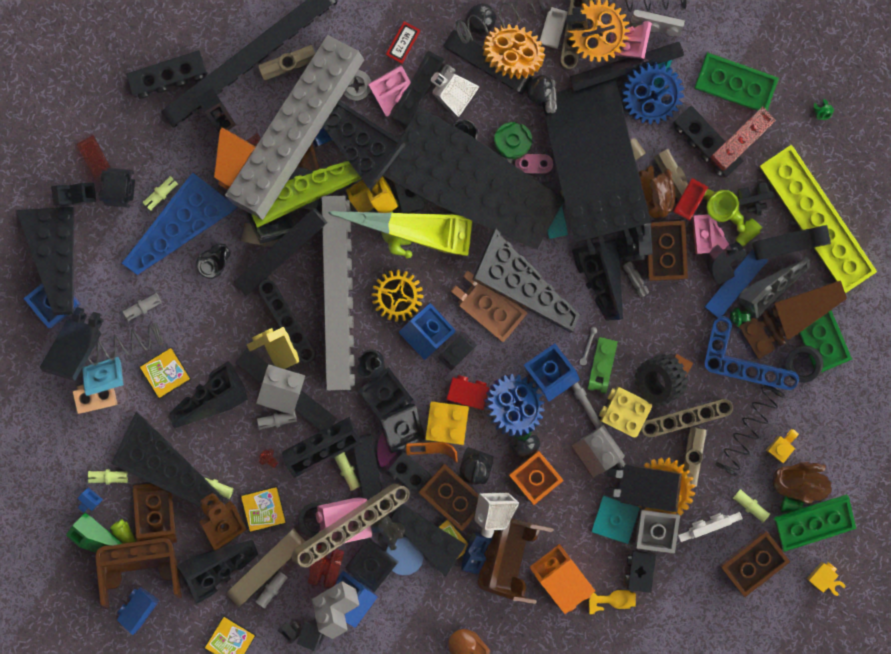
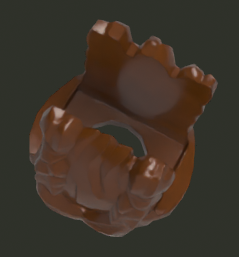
(658, 192)

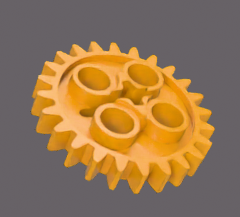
(602, 47)
(513, 51)
(684, 488)

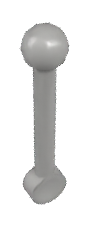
(583, 361)

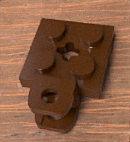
(220, 514)

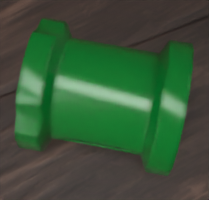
(790, 505)

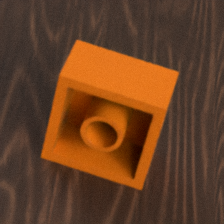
(536, 477)

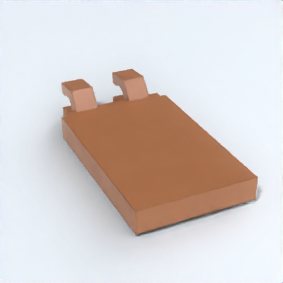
(489, 308)

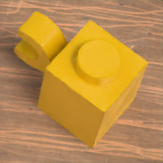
(782, 448)
(824, 577)

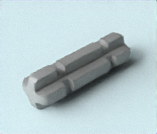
(551, 100)
(635, 279)

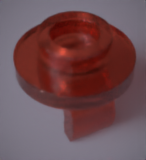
(267, 457)

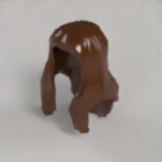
(802, 482)

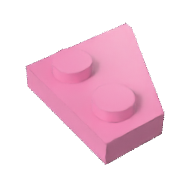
(637, 41)
(389, 88)
(707, 234)

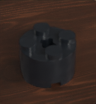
(117, 187)

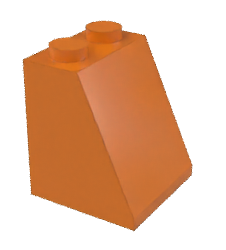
(231, 157)
(562, 579)

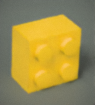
(447, 423)

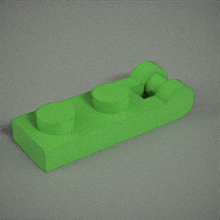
(602, 364)

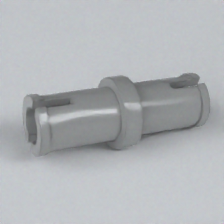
(142, 307)
(276, 420)
(271, 589)

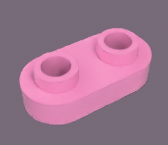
(534, 163)

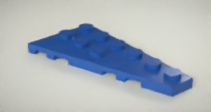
(185, 216)

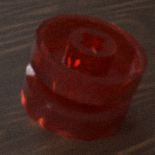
(327, 567)

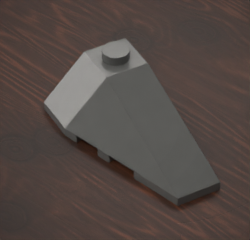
(766, 291)

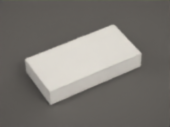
(553, 27)

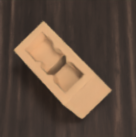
(95, 402)

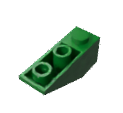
(90, 534)

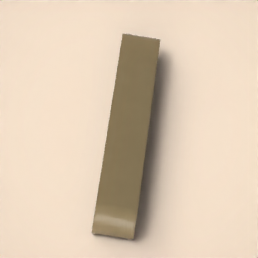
(341, 525)

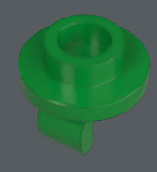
(824, 112)
(739, 316)

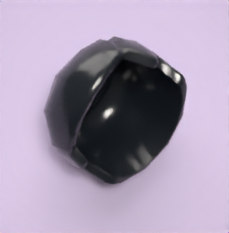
(475, 24)
(539, 89)
(370, 364)
(527, 448)

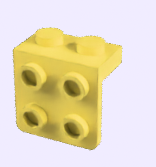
(278, 347)
(625, 411)

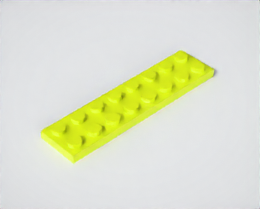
(813, 209)

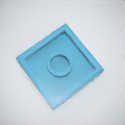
(102, 376)

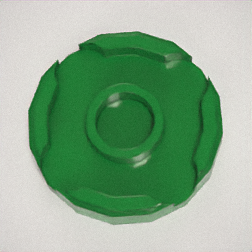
(513, 140)

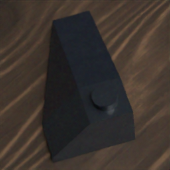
(604, 277)
(218, 395)
(208, 569)

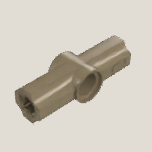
(275, 67)
(666, 161)
(694, 444)

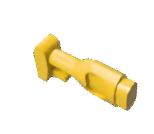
(618, 599)

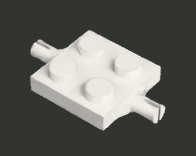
(701, 527)

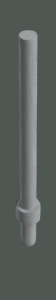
(580, 394)

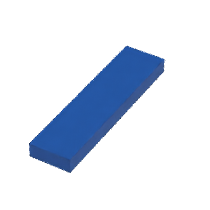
(733, 287)

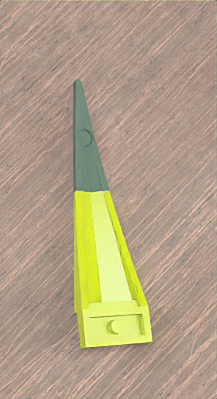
(436, 231)

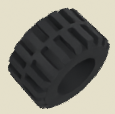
(672, 374)

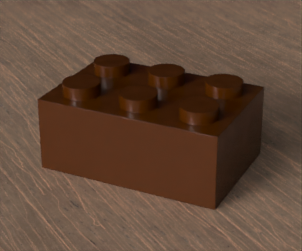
(668, 252)
(451, 496)
(754, 563)

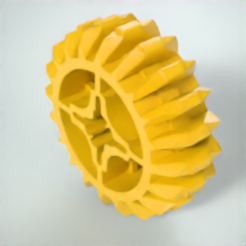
(413, 301)

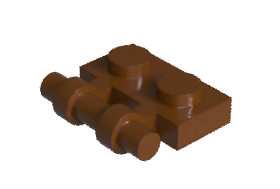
(756, 336)

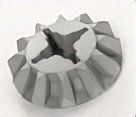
(363, 90)

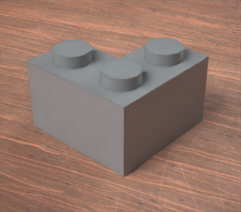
(332, 606)

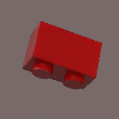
(468, 393)

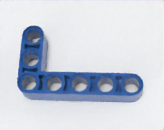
(719, 354)

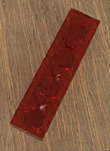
(743, 138)

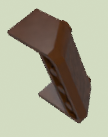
(135, 556)
(504, 560)

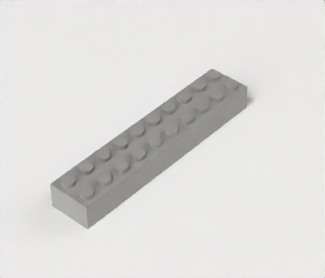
(294, 127)
(337, 294)

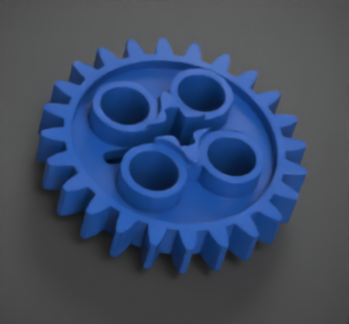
(646, 78)
(499, 410)

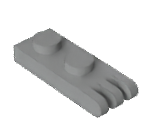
(660, 23)

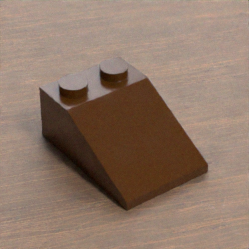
(154, 513)

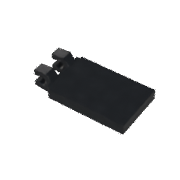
(73, 345)
(646, 487)

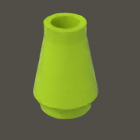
(751, 230)
(123, 532)

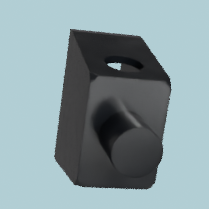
(457, 351)

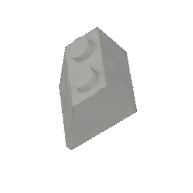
(280, 389)
(598, 451)
(657, 531)

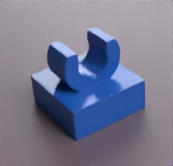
(89, 500)

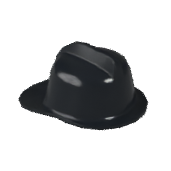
(475, 466)

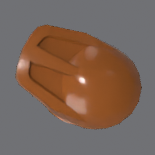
(467, 642)

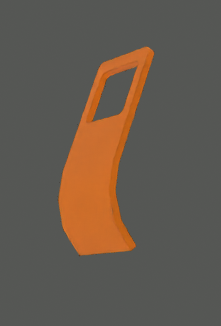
(434, 447)

